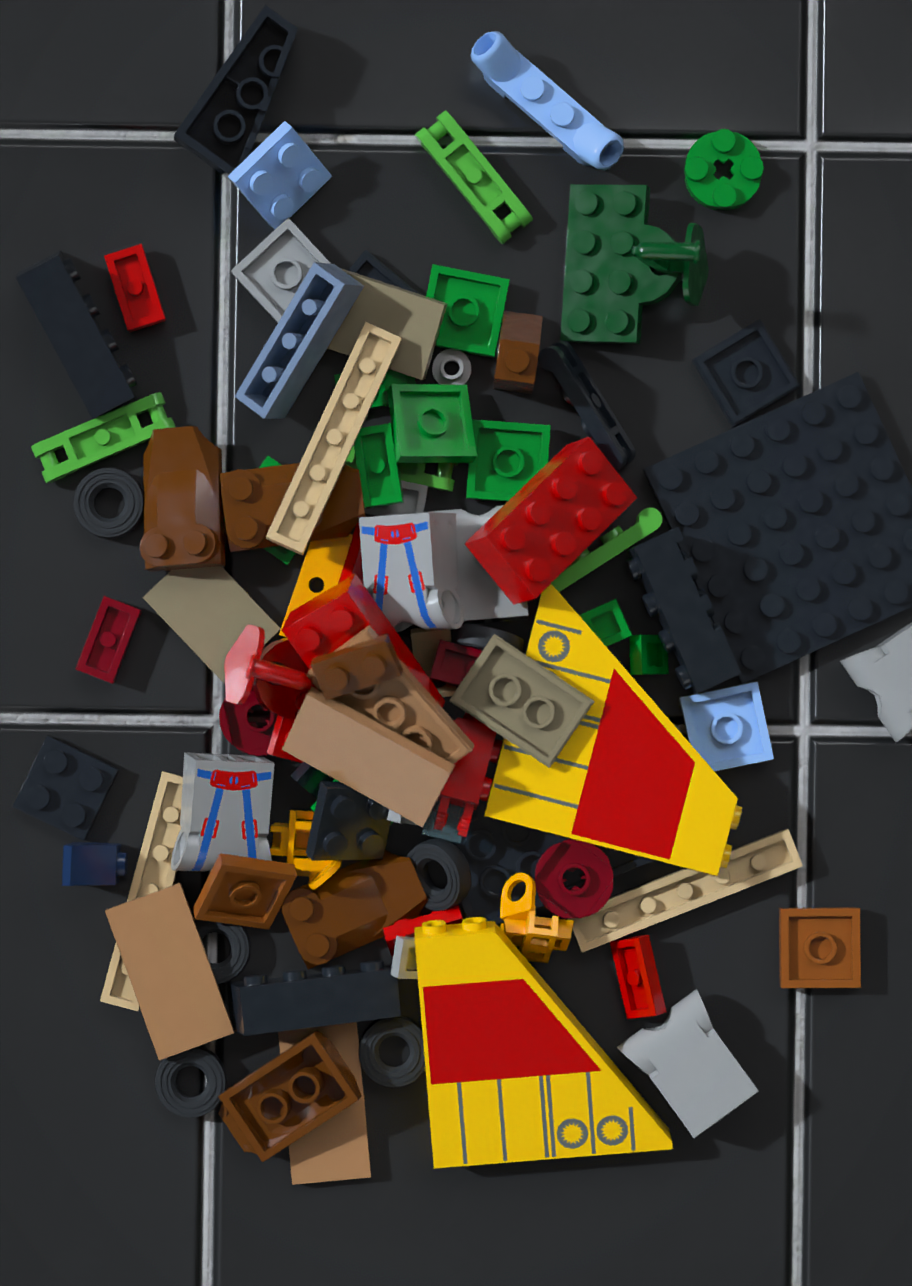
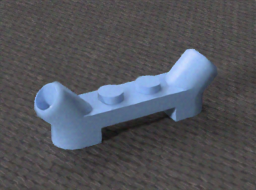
(546, 102)

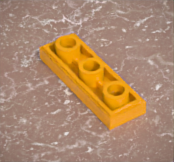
(322, 561)

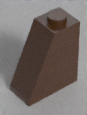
(518, 352)

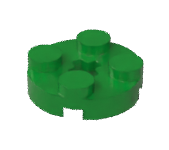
(725, 192)

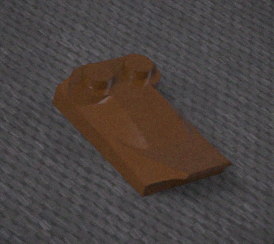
(255, 495)
(182, 501)
(352, 907)
(288, 1096)

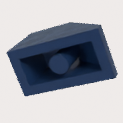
(93, 864)

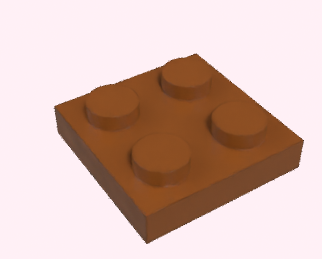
(244, 891)
(819, 947)

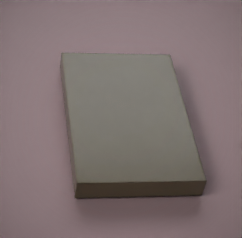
(400, 312)
(208, 612)
(521, 700)

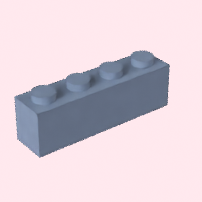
(299, 341)

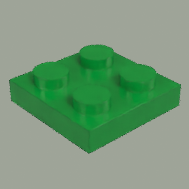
(472, 310)
(431, 423)
(506, 458)

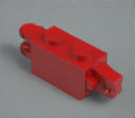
(468, 780)

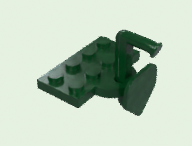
(614, 262)

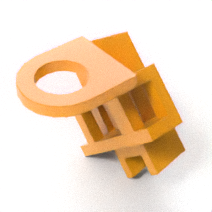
(286, 845)
(528, 930)

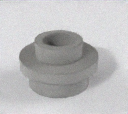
(447, 356)

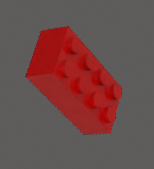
(551, 521)
(337, 617)

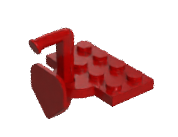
(252, 666)

